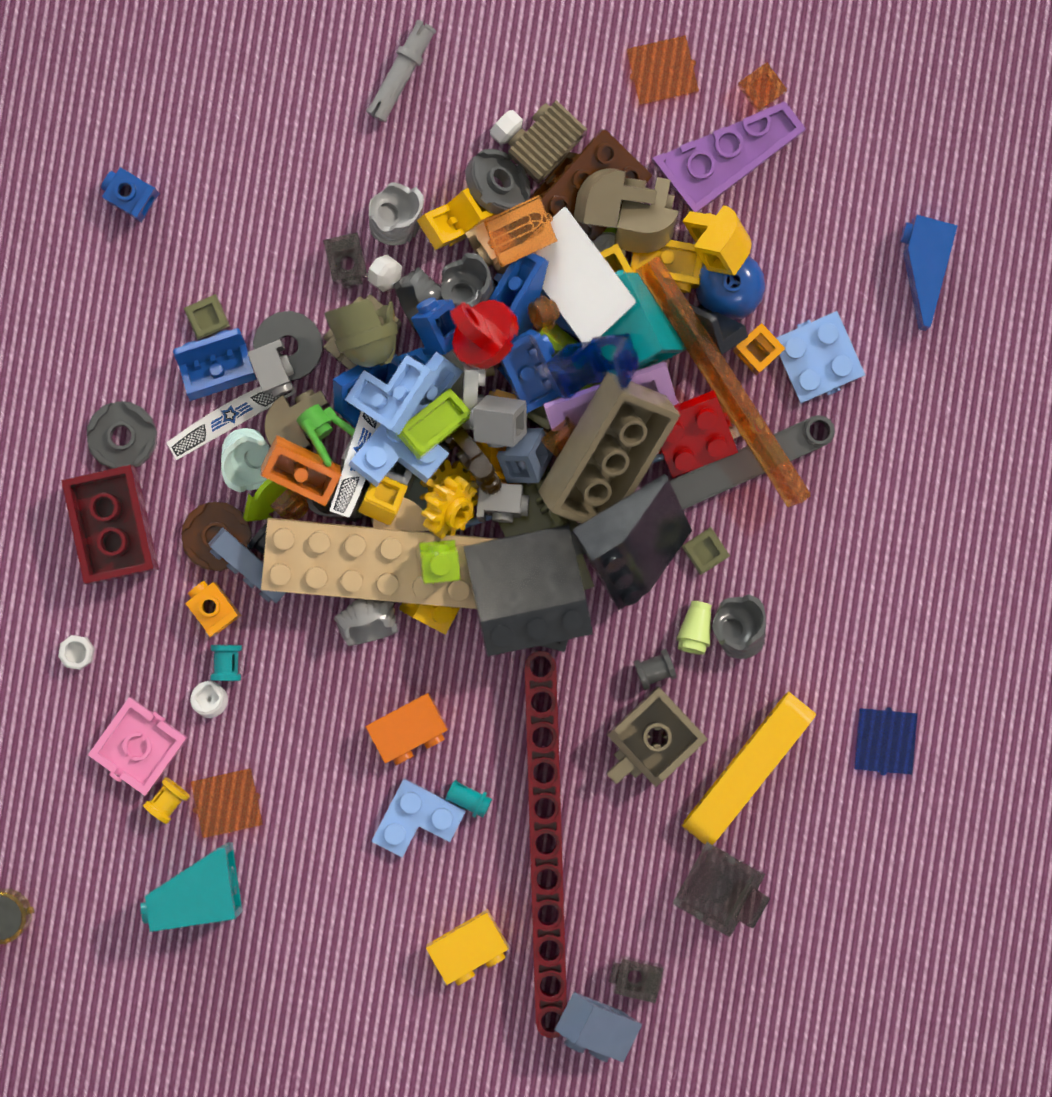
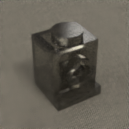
(341, 248)
(648, 985)

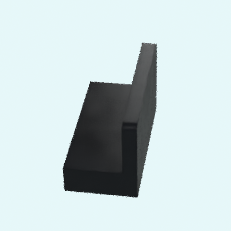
(722, 329)

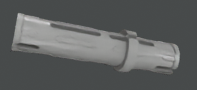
(408, 58)

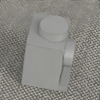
(272, 368)
(504, 505)

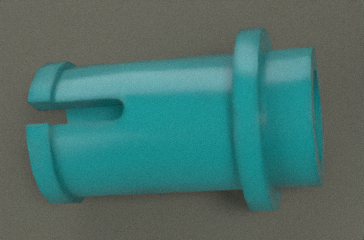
(469, 799)

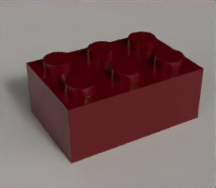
(110, 524)

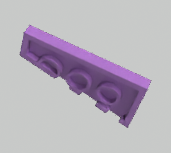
(718, 161)

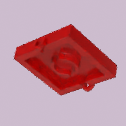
(698, 435)

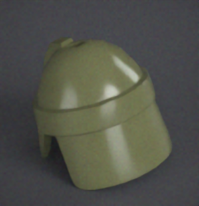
(362, 335)

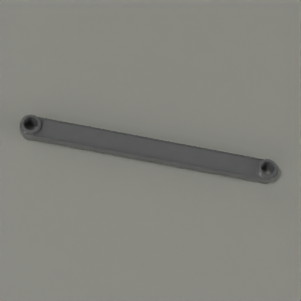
(739, 467)

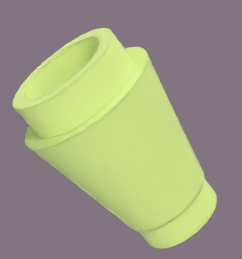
(696, 629)

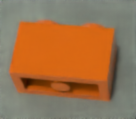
(300, 470)
(408, 728)

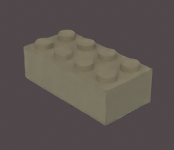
(608, 450)

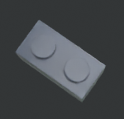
(598, 1028)

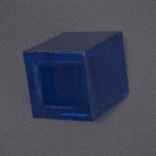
(575, 367)

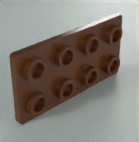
(565, 180)

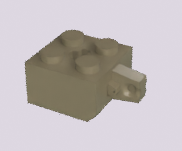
(653, 760)

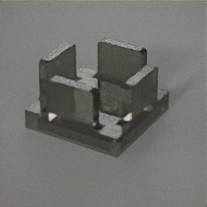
(722, 891)

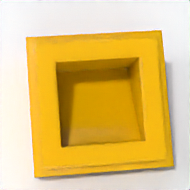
(383, 501)

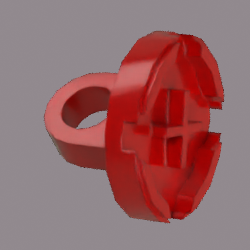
(483, 333)

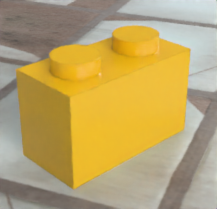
(467, 948)

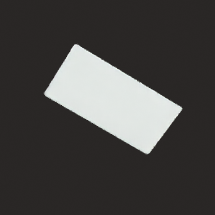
(582, 280)

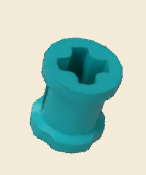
(226, 662)

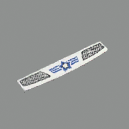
(221, 421)
(350, 480)

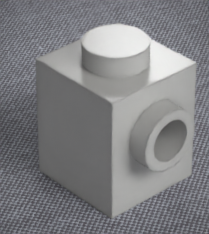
(499, 421)

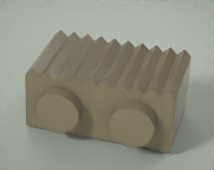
(546, 140)

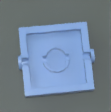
(819, 357)

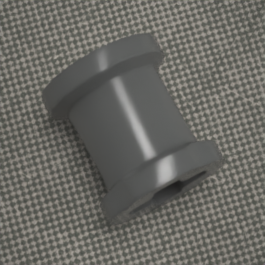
(655, 669)

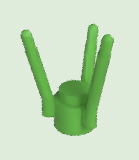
(317, 426)

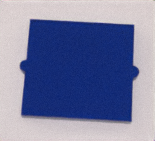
(885, 741)

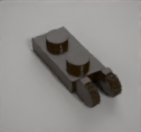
(474, 461)

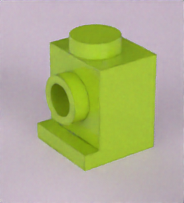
(439, 561)

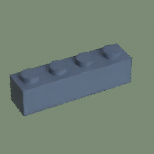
(241, 560)

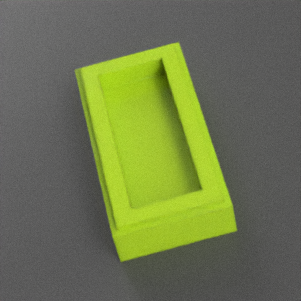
(434, 423)

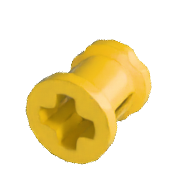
(166, 800)

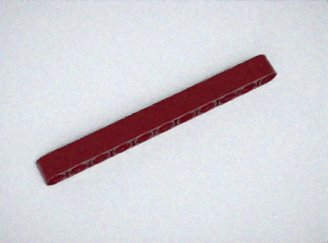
(541, 860)

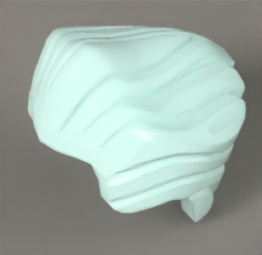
(242, 459)

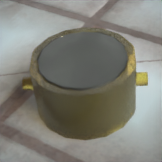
(14, 915)

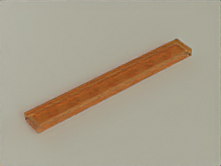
(724, 383)

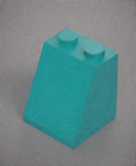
(647, 325)
(196, 895)

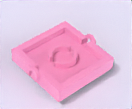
(137, 746)

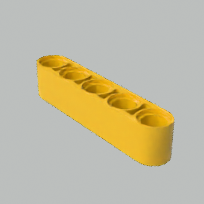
(748, 769)

